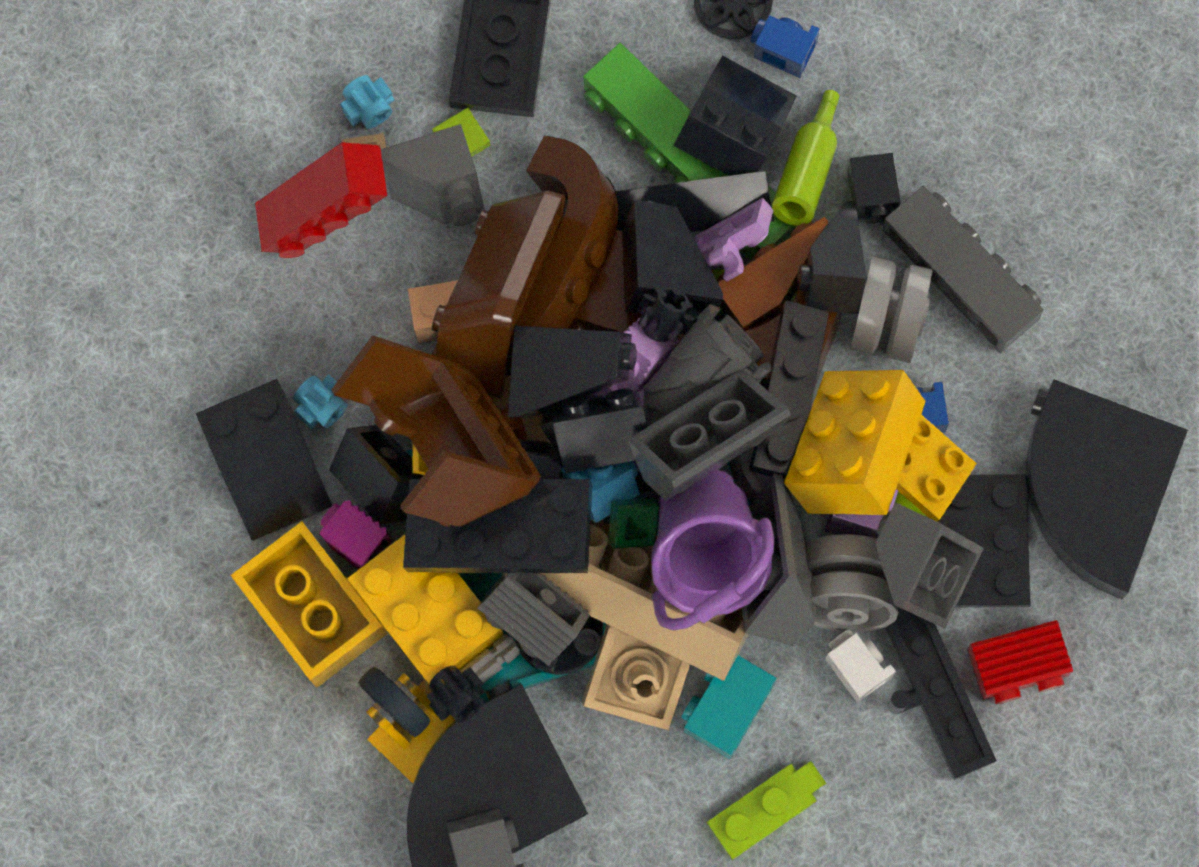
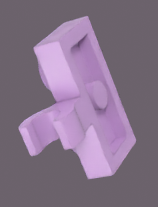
(723, 241)

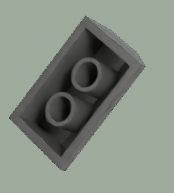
(435, 176)
(706, 433)
(924, 563)
(786, 603)

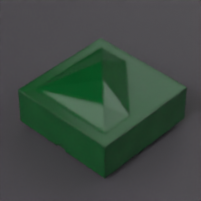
(633, 523)

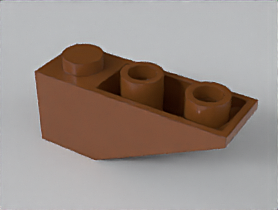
(770, 279)

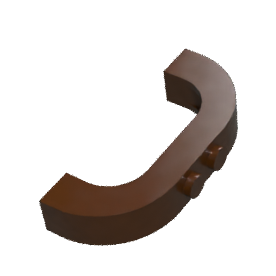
(580, 239)

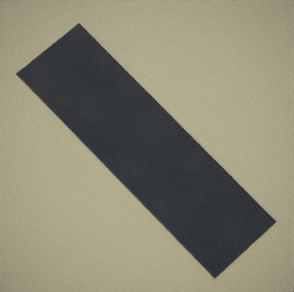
(701, 201)

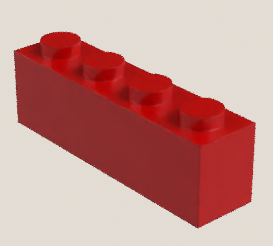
(321, 199)

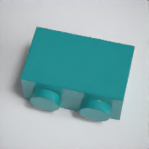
(728, 706)

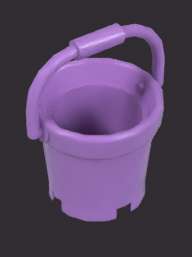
(709, 552)

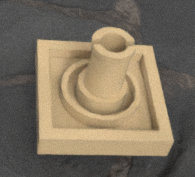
(635, 680)

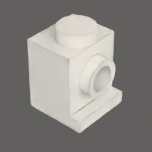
(857, 664)

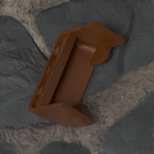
(495, 285)
(453, 425)

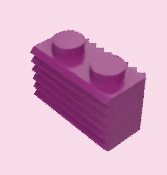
(354, 534)

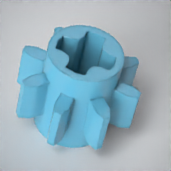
(367, 101)
(318, 402)

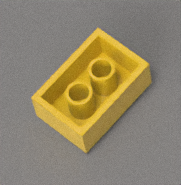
(855, 442)
(309, 604)
(425, 613)

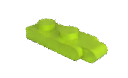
(766, 808)

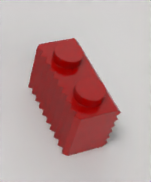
(1020, 661)

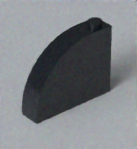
(1098, 481)
(489, 764)

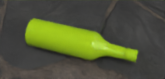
(807, 166)

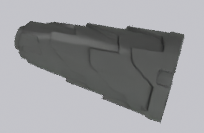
(702, 360)

